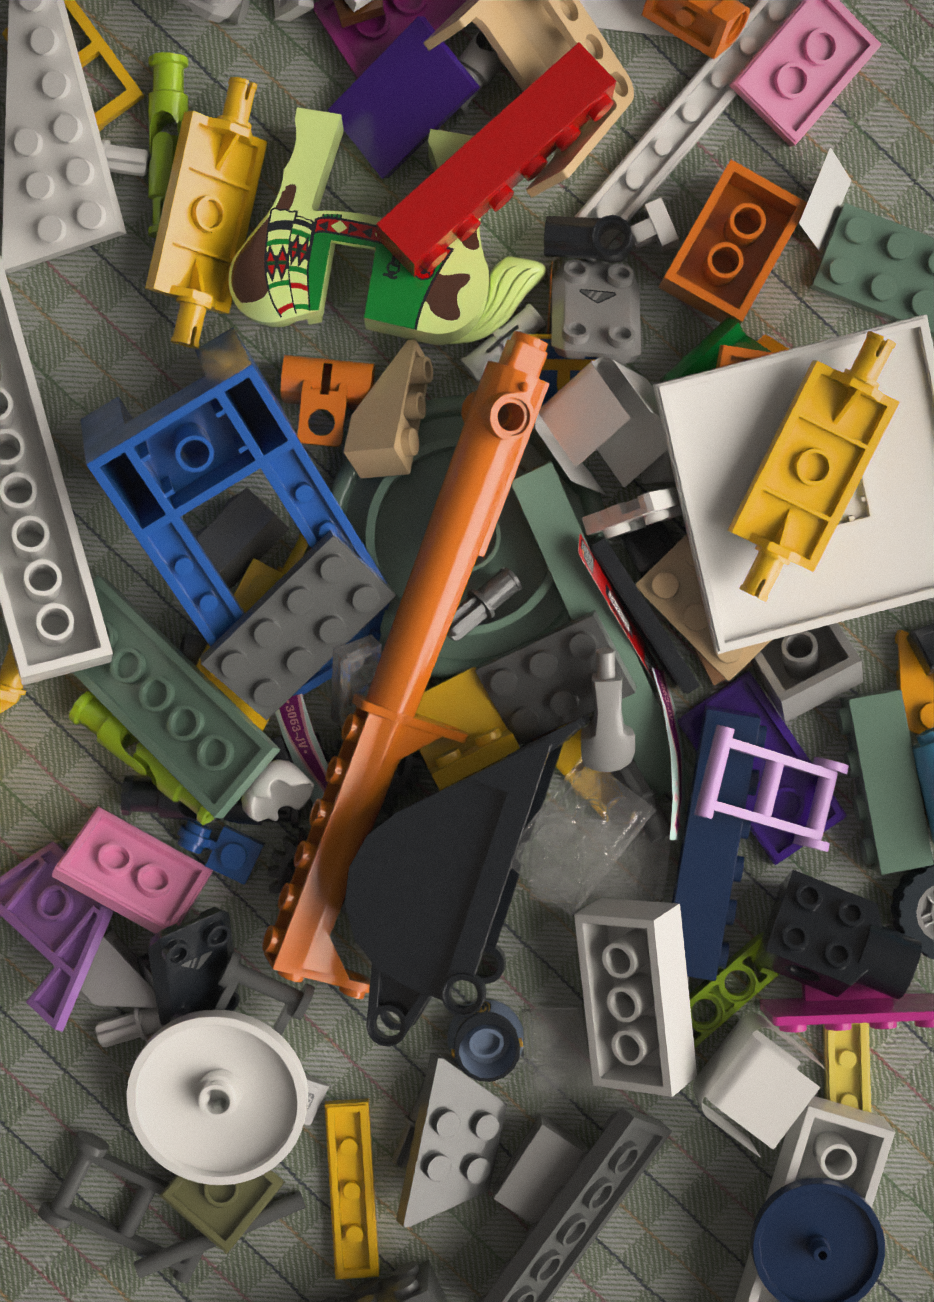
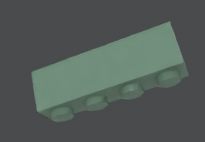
(885, 781)

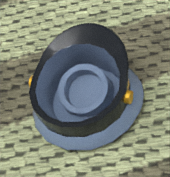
(487, 1042)

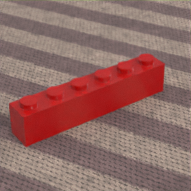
(496, 160)

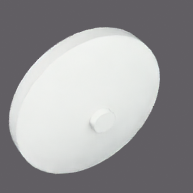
(217, 1097)

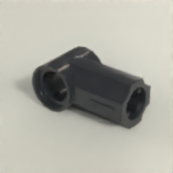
(581, 237)

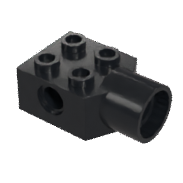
(834, 940)

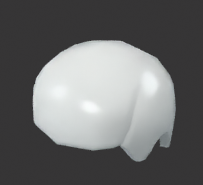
(276, 787)

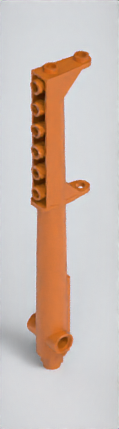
(385, 721)

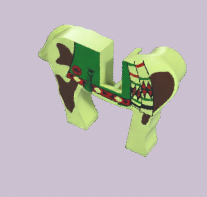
(289, 257)

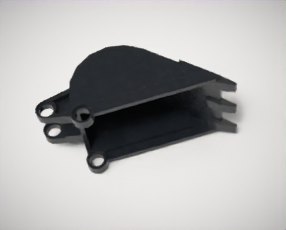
(440, 883)

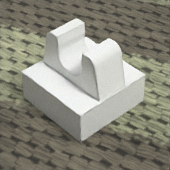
(655, 228)

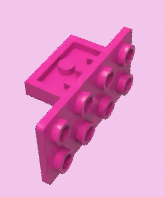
(854, 1005)

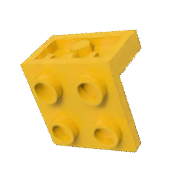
(467, 706)

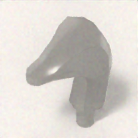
(607, 741)

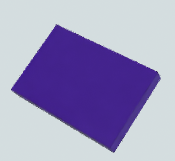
(403, 98)

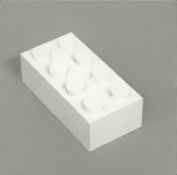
(636, 995)

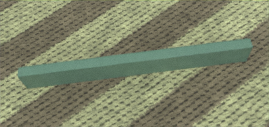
(557, 538)

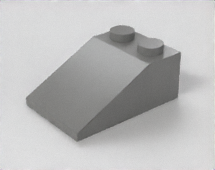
(807, 669)

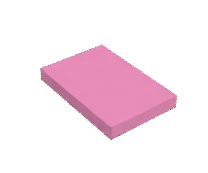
(804, 66)
(131, 872)

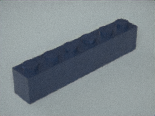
(710, 846)

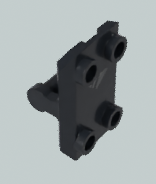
(187, 964)

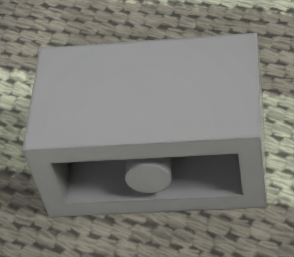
(538, 1169)

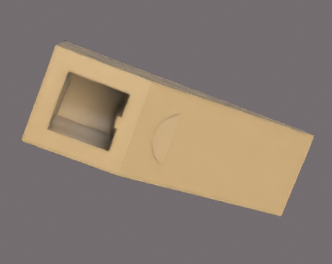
(388, 419)

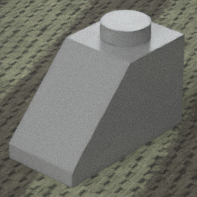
(116, 978)

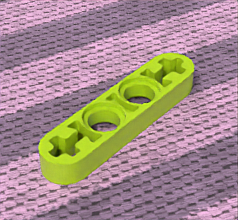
(725, 1001)

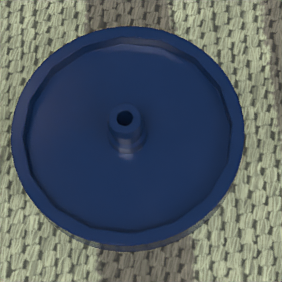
(817, 1243)

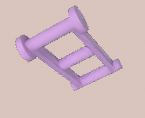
(823, 768)

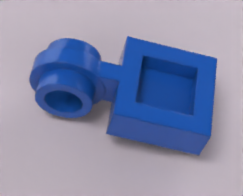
(231, 854)

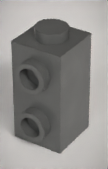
(239, 534)

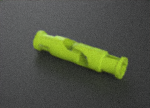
(165, 106)
(117, 738)

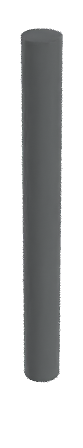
(200, 1243)

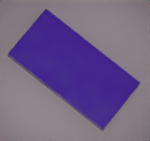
(795, 787)

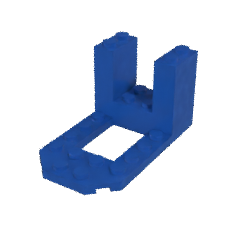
(196, 449)

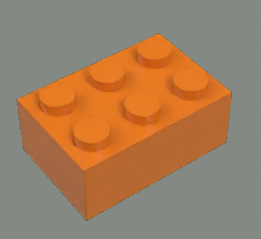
(733, 244)

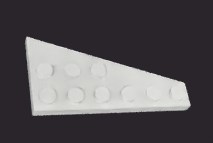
(54, 159)

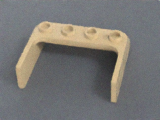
(528, 42)

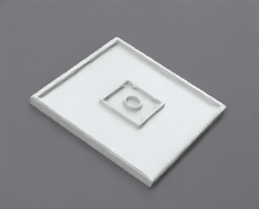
(884, 543)

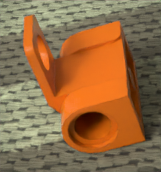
(704, 24)
(324, 386)

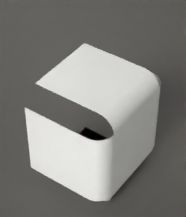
(604, 411)
(755, 1083)

